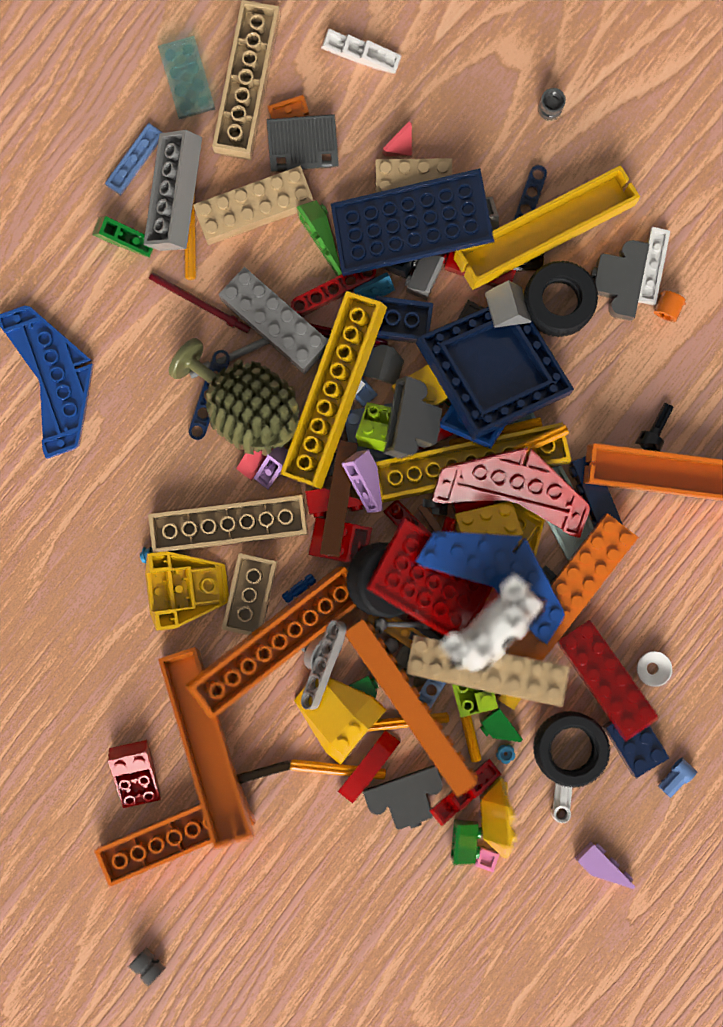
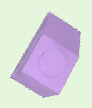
(271, 467)

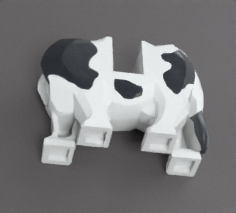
(495, 628)

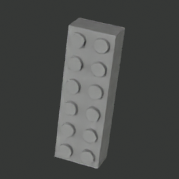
(173, 190)
(274, 320)

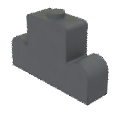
(622, 278)
(411, 419)
(405, 797)

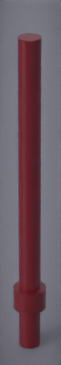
(232, 320)

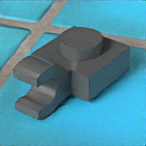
(437, 508)

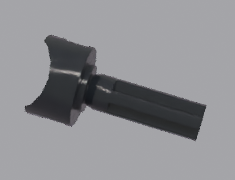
(651, 439)

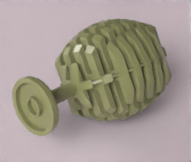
(243, 402)

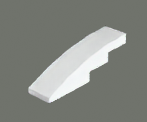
(361, 52)

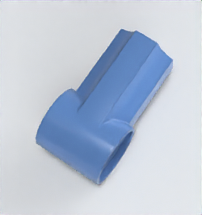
(680, 773)

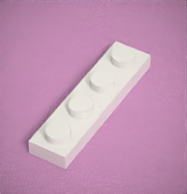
(654, 265)

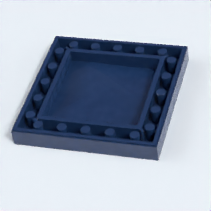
(493, 371)

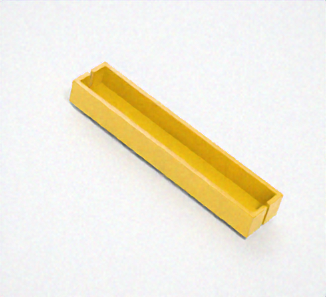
(548, 227)

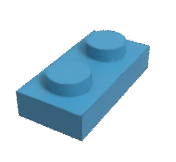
(378, 286)

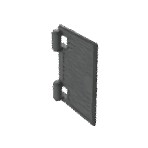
(302, 142)

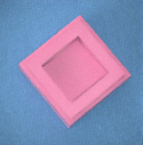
(487, 859)

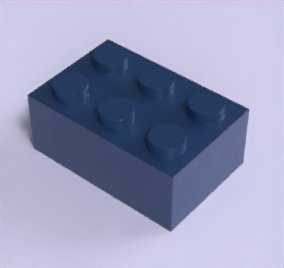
(404, 319)
(639, 752)

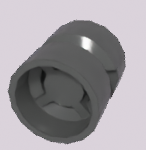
(554, 100)
(146, 966)

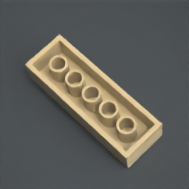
(253, 205)

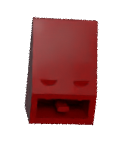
(353, 540)
(134, 773)

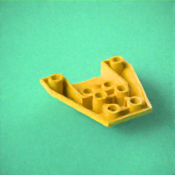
(497, 818)

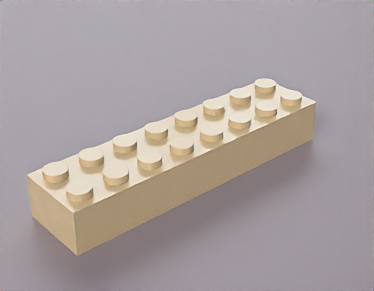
(246, 79)
(228, 524)
(508, 676)

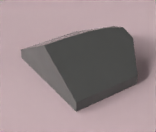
(384, 364)

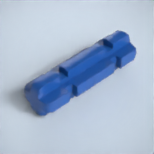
(298, 588)

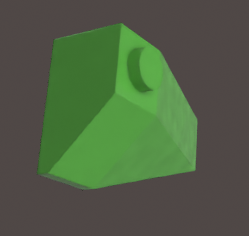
(316, 223)

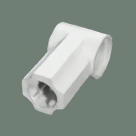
(561, 799)

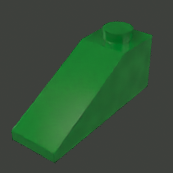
(121, 236)

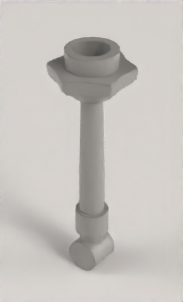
(381, 624)

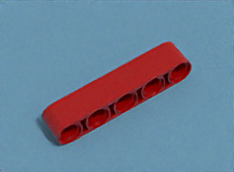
(327, 297)

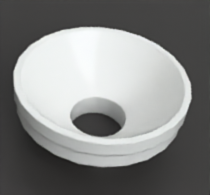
(664, 669)

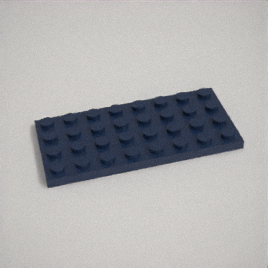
(412, 222)

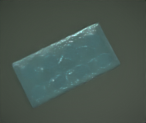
(186, 77)

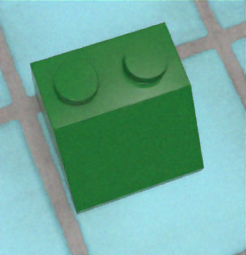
(464, 842)

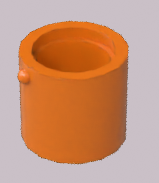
(669, 306)

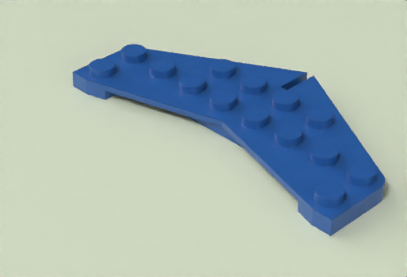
(62, 386)
(492, 562)

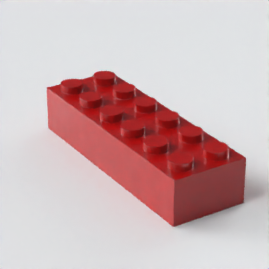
(607, 680)

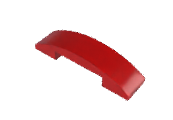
(369, 767)

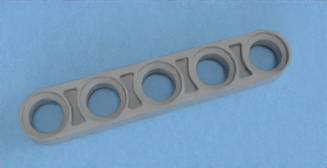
(329, 658)

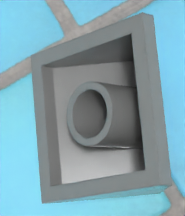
(507, 305)

